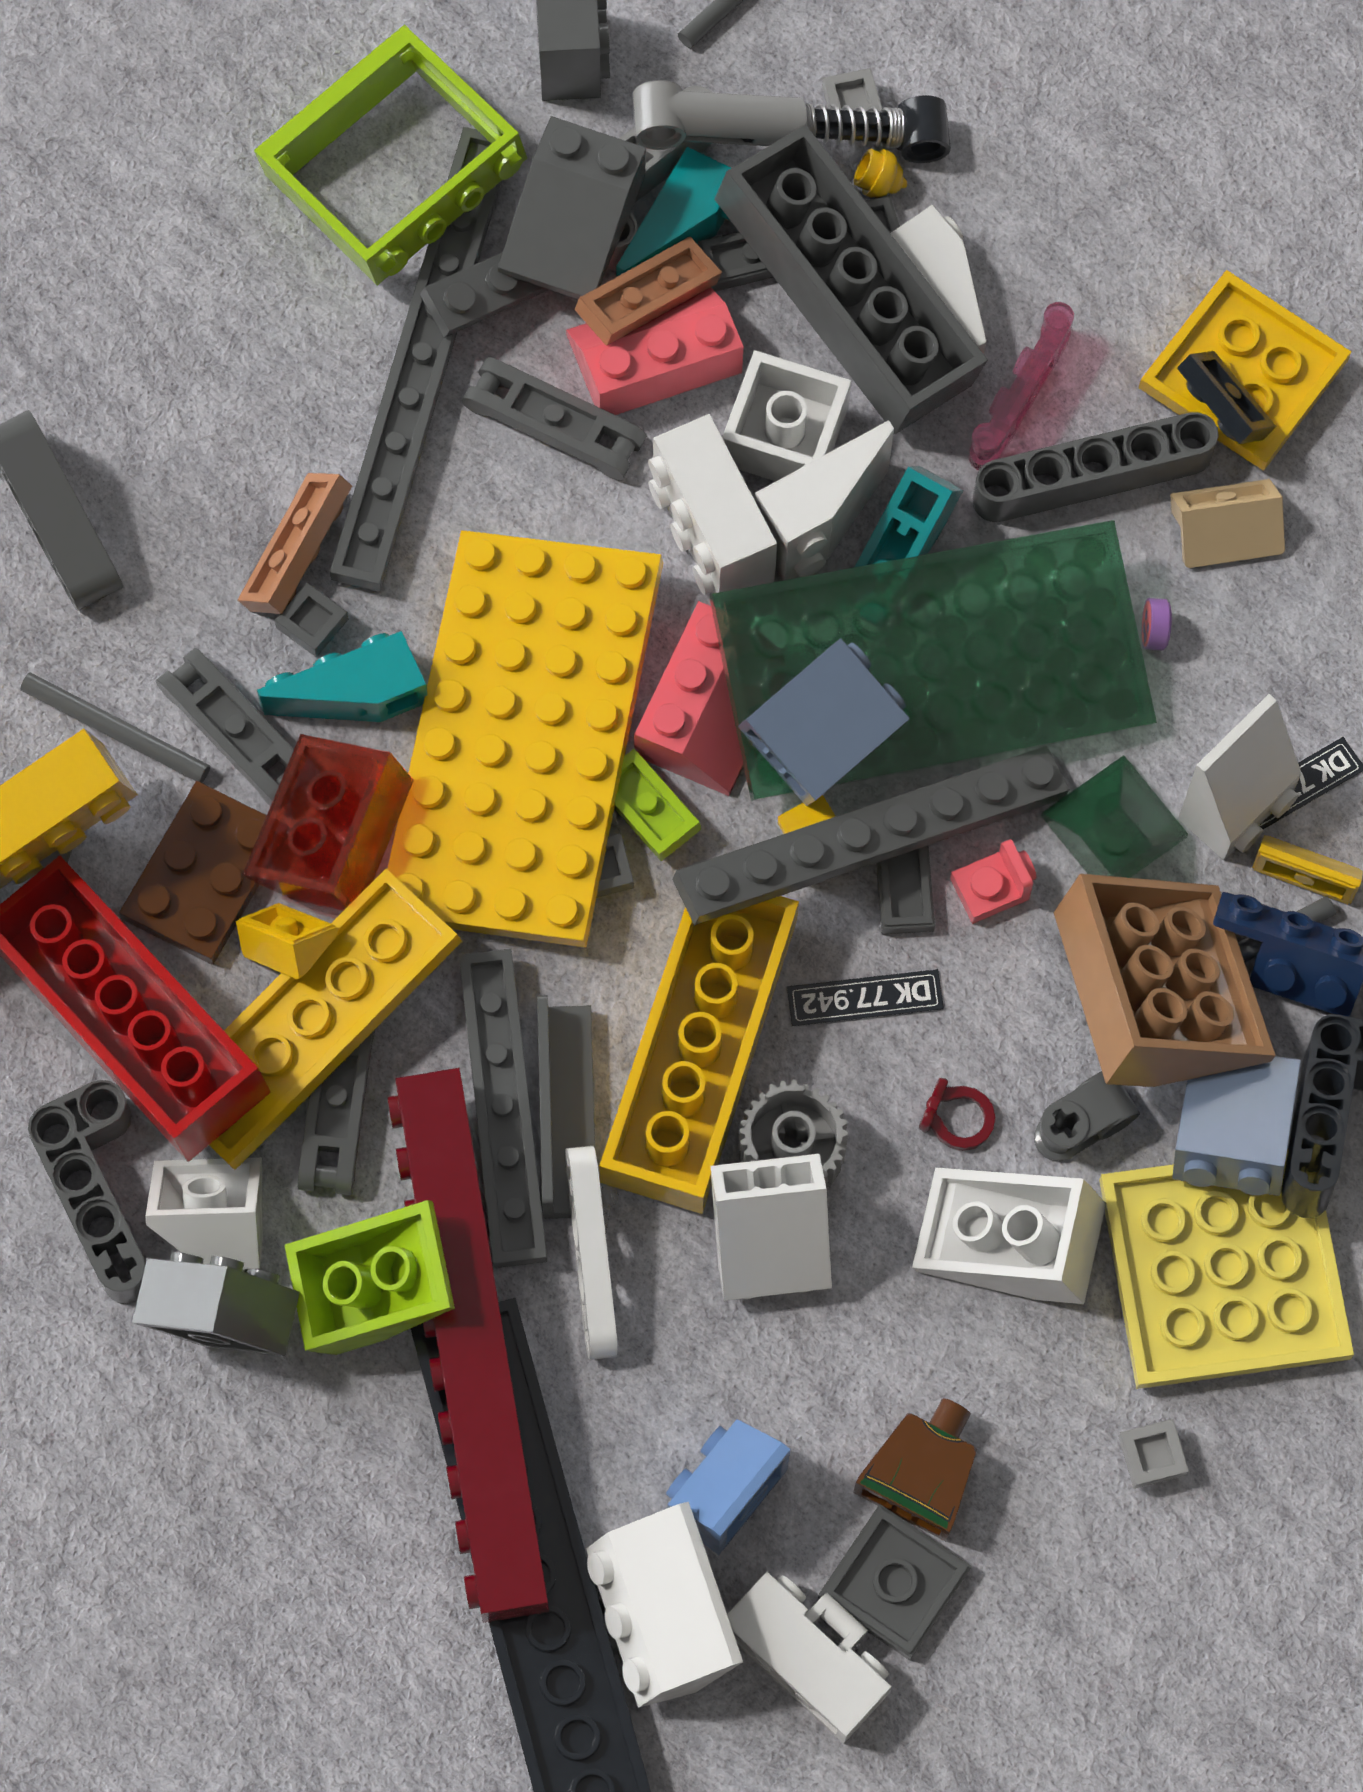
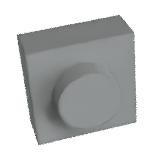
(851, 89)
(1153, 1453)

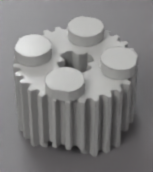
(796, 1112)

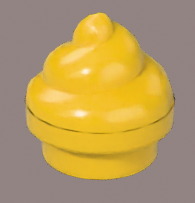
(879, 174)

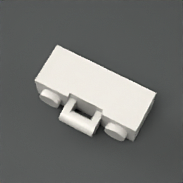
(820, 1675)

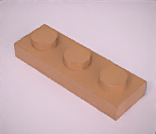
(648, 291)
(295, 543)

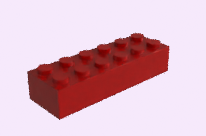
(127, 1009)

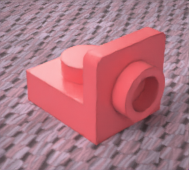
(995, 882)

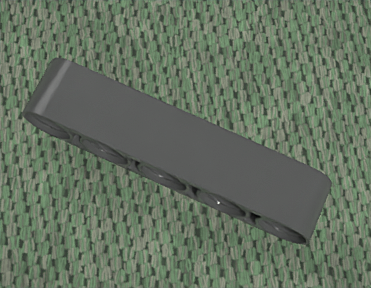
(1111, 450)

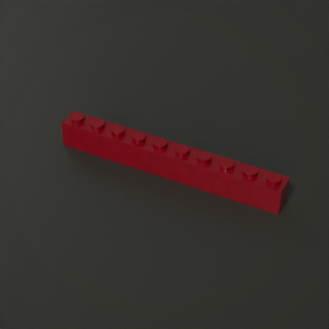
(472, 1354)

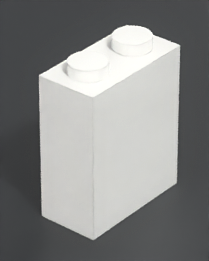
(771, 1227)

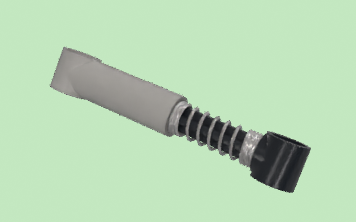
(673, 116)

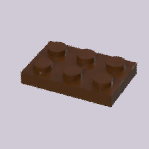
(196, 877)

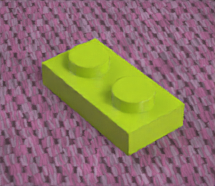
(653, 808)

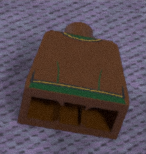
(922, 1470)

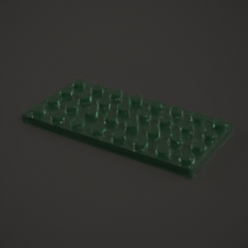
(980, 641)

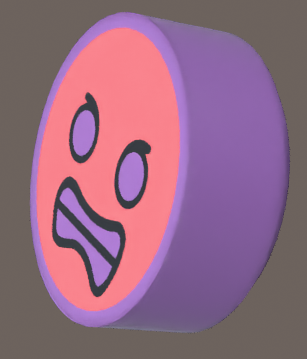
(1156, 624)

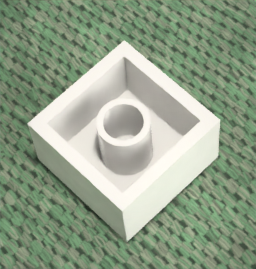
(784, 416)

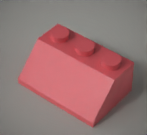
(662, 358)
(690, 715)

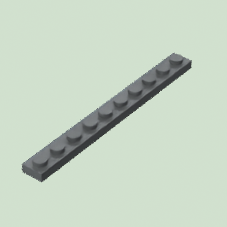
(409, 398)

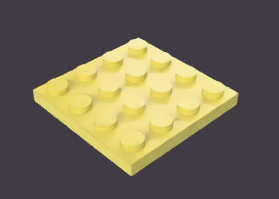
(1220, 1280)

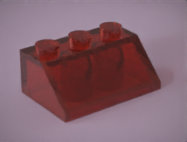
(329, 823)

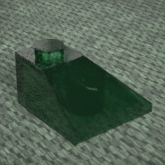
(1114, 822)

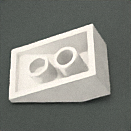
(822, 500)
(1242, 782)
(1011, 1233)

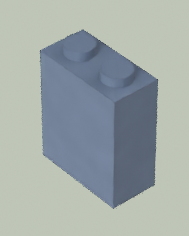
(825, 721)
(1238, 1128)

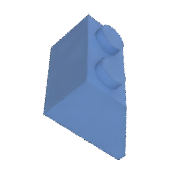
(730, 1481)

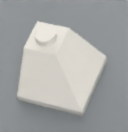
(209, 1208)

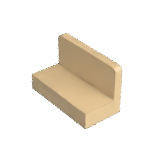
(1229, 523)

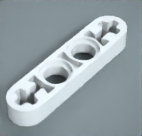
(591, 1252)

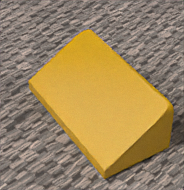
(1307, 869)
(284, 939)

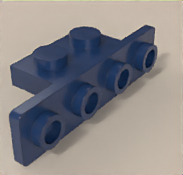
(1297, 954)

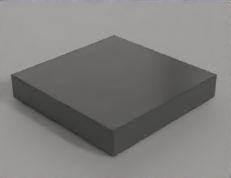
(896, 1581)

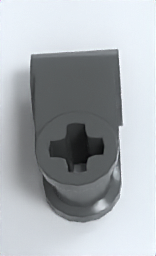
(1090, 1112)

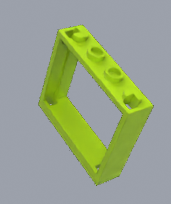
(348, 102)

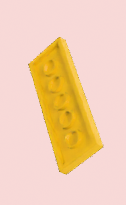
(313, 1023)

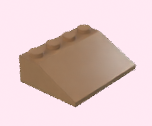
(1159, 980)

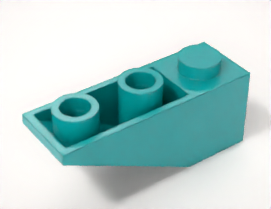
(357, 686)

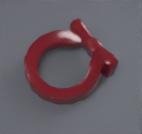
(945, 1094)

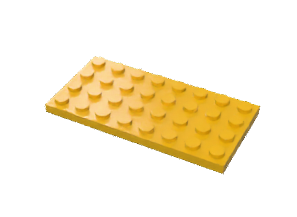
(525, 734)

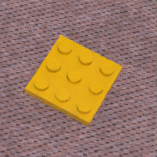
(1265, 347)

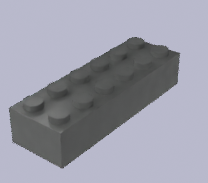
(850, 278)

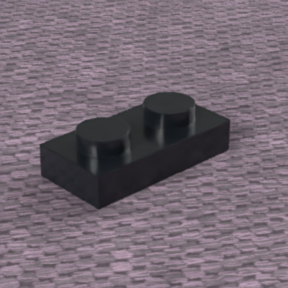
(1232, 404)

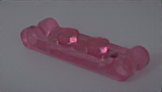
(1032, 372)

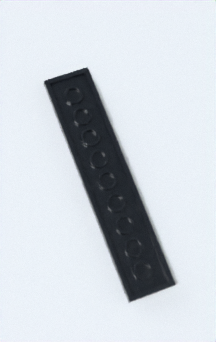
(560, 1660)

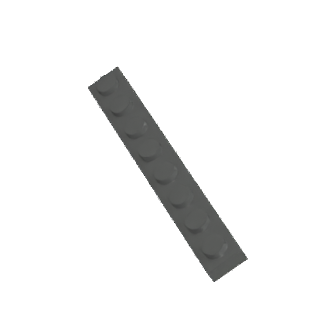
(869, 835)

